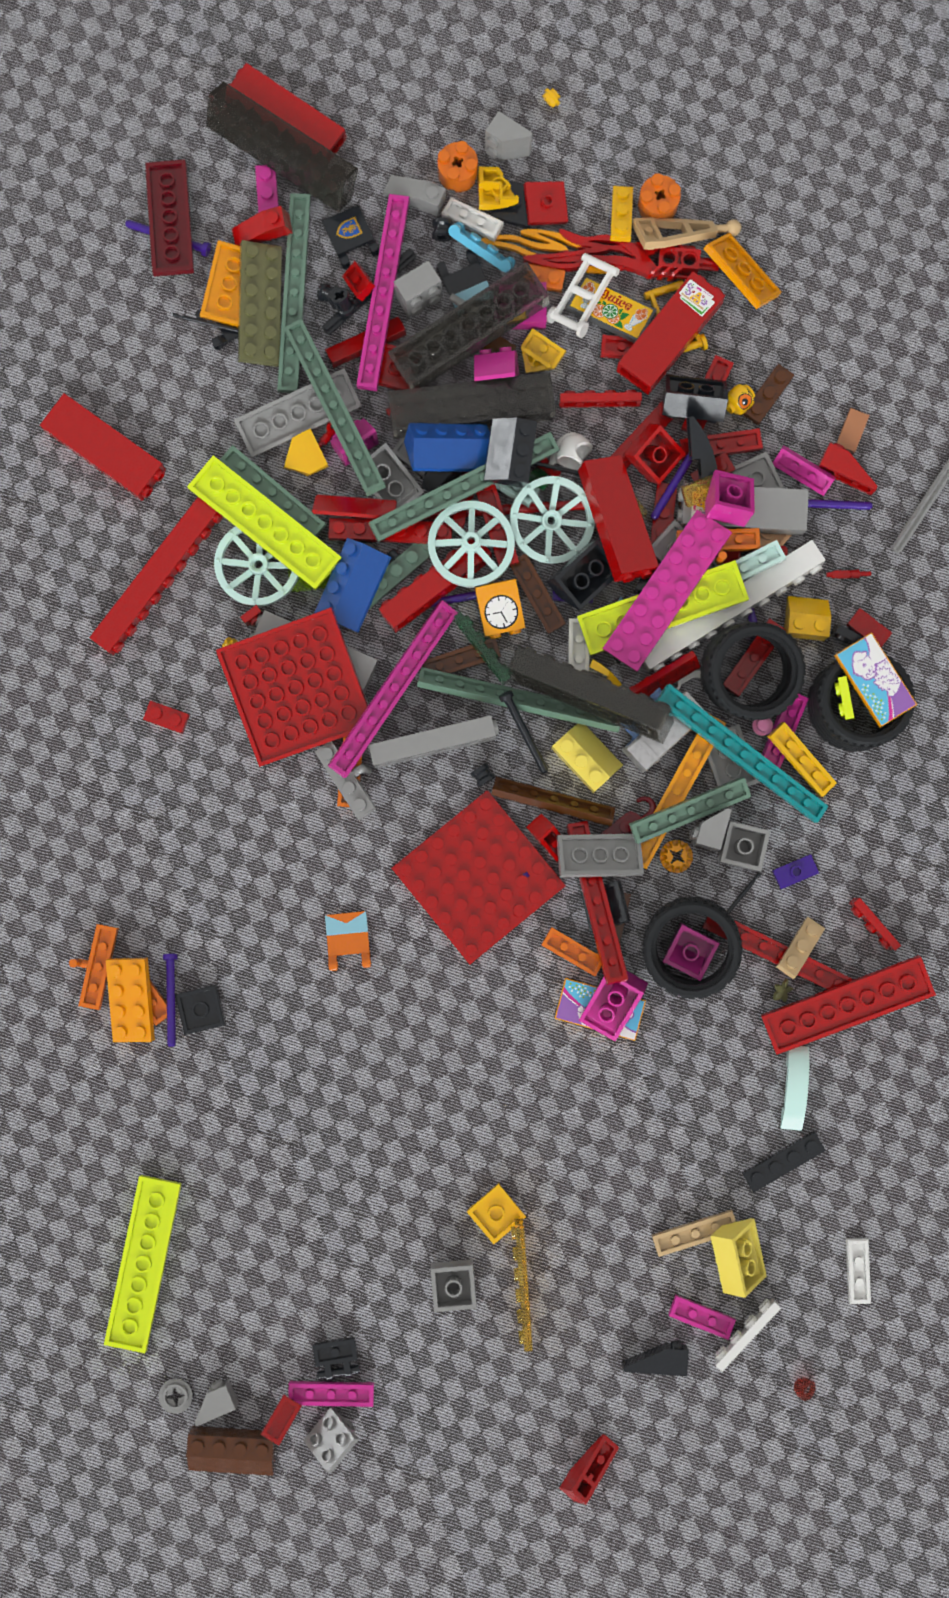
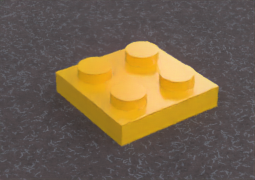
(495, 1213)

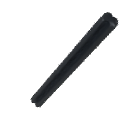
(337, 320)

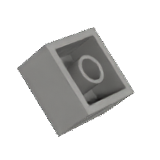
(418, 289)
(744, 847)
(453, 1285)

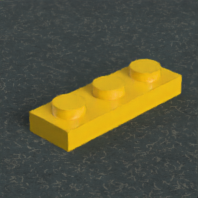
(621, 214)

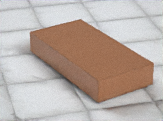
(852, 430)

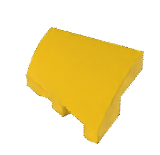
(494, 189)

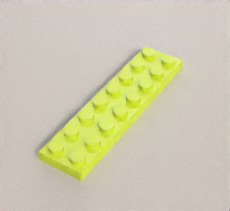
(264, 522)
(716, 591)
(142, 1264)

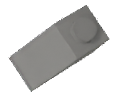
(217, 1402)

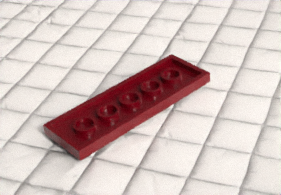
(169, 218)

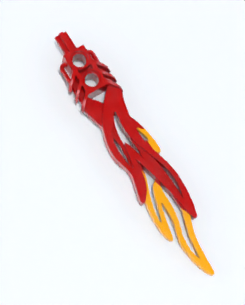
(637, 263)

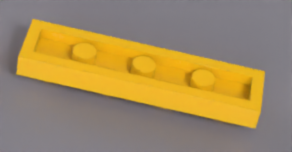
(802, 759)

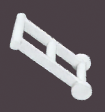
(582, 326)

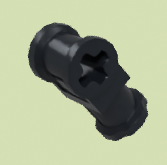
(337, 298)

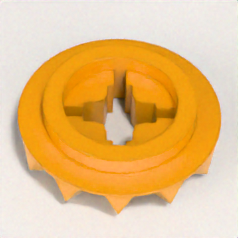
(666, 856)

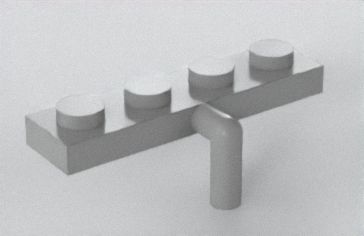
(349, 787)

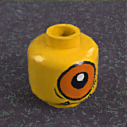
(740, 399)

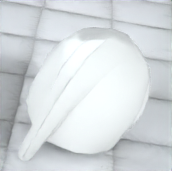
(572, 451)

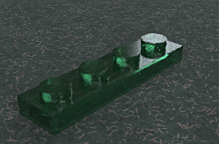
(487, 654)

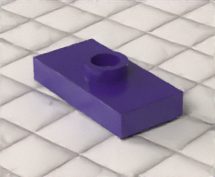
(795, 871)

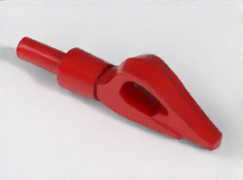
(327, 436)
(844, 574)

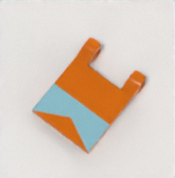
(346, 936)

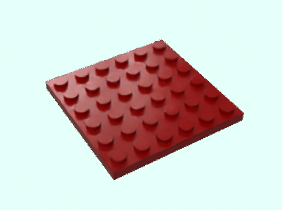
(294, 686)
(474, 877)

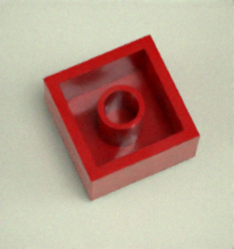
(654, 453)

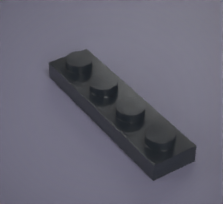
(783, 1161)

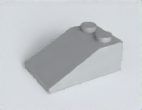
(397, 479)

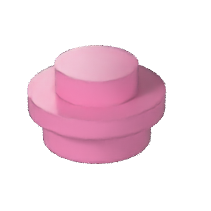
(762, 727)

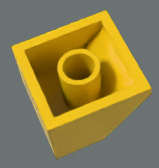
(807, 618)

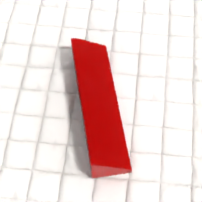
(352, 347)
(352, 506)

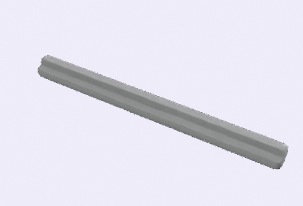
(921, 509)

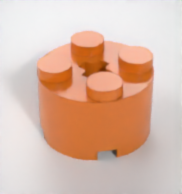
(457, 166)
(659, 197)

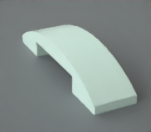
(796, 1088)

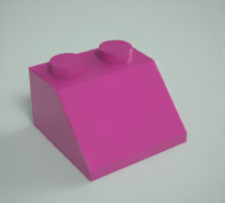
(495, 365)
(367, 434)
(730, 498)
(690, 951)

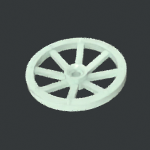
(555, 515)
(473, 548)
(252, 562)

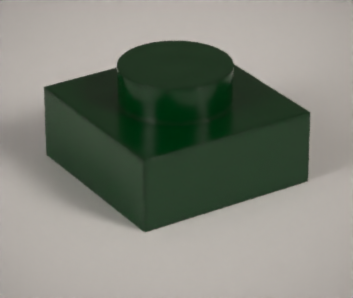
(539, 473)

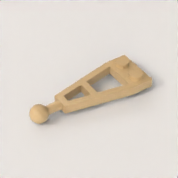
(651, 238)

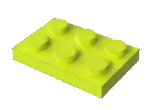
(842, 690)

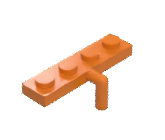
(740, 540)
(96, 973)

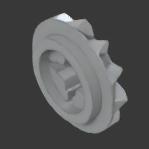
(169, 1403)

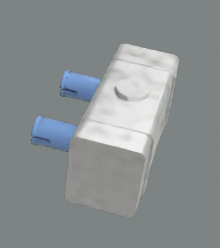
(647, 752)

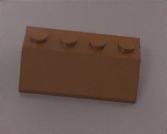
(230, 1451)

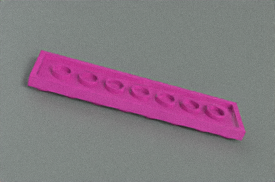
(667, 590)

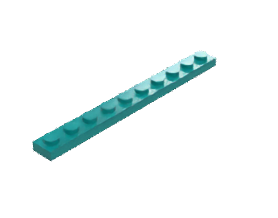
(743, 754)

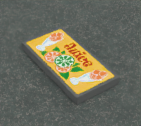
(614, 311)

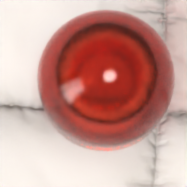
(801, 1385)

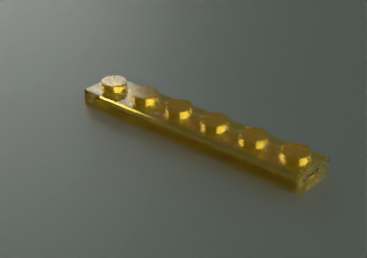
(522, 1293)

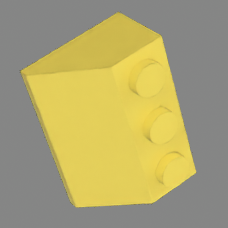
(586, 756)
(738, 1257)

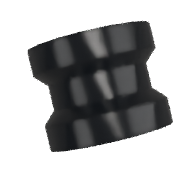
(441, 227)
(482, 775)

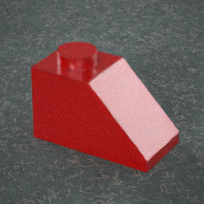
(545, 834)

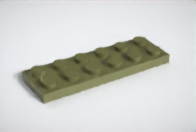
(259, 303)

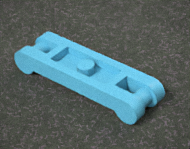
(474, 243)

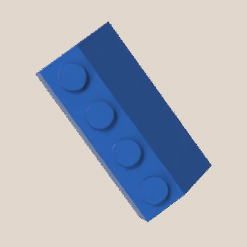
(446, 446)
(354, 583)

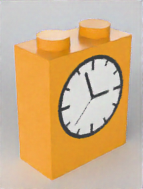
(500, 608)

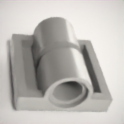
(331, 1439)

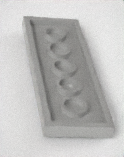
(291, 415)

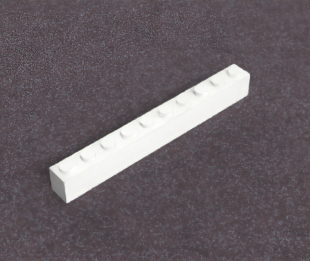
(759, 589)

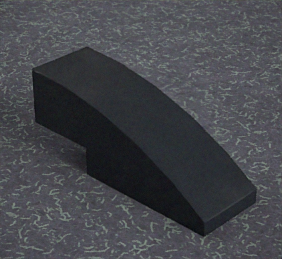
(700, 448)

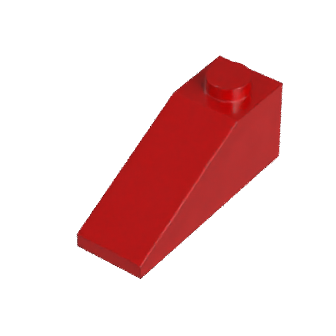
(263, 226)
(846, 468)
(589, 1470)

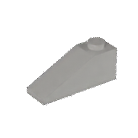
(422, 193)

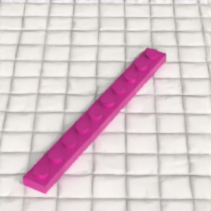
(383, 292)
(392, 689)

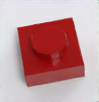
(251, 616)

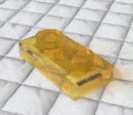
(696, 491)

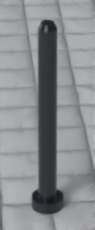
(507, 698)

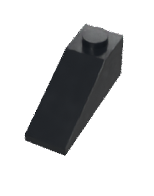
(660, 1360)

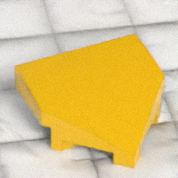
(540, 353)
(305, 455)
(596, 665)

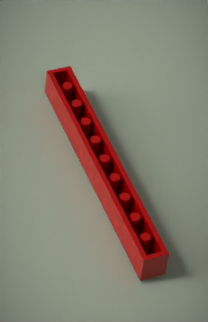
(156, 576)

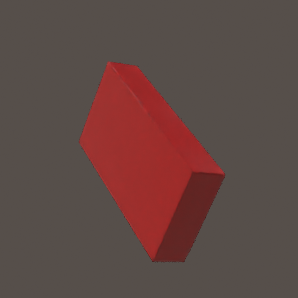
(865, 624)
(281, 1420)

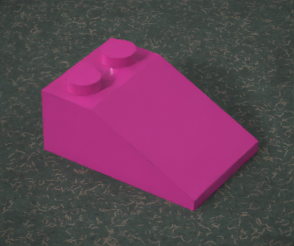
(613, 1005)

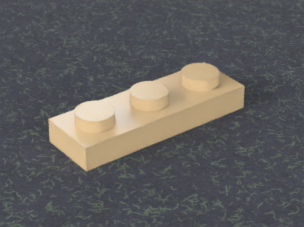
(800, 947)

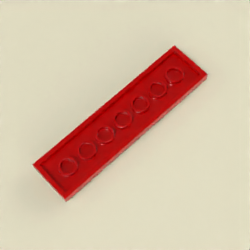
(848, 1004)

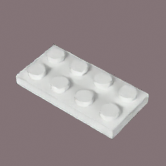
(741, 1339)

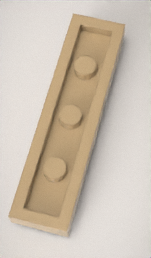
(690, 1233)

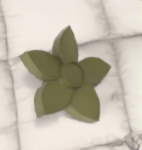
(782, 990)

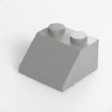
(507, 139)
(711, 832)

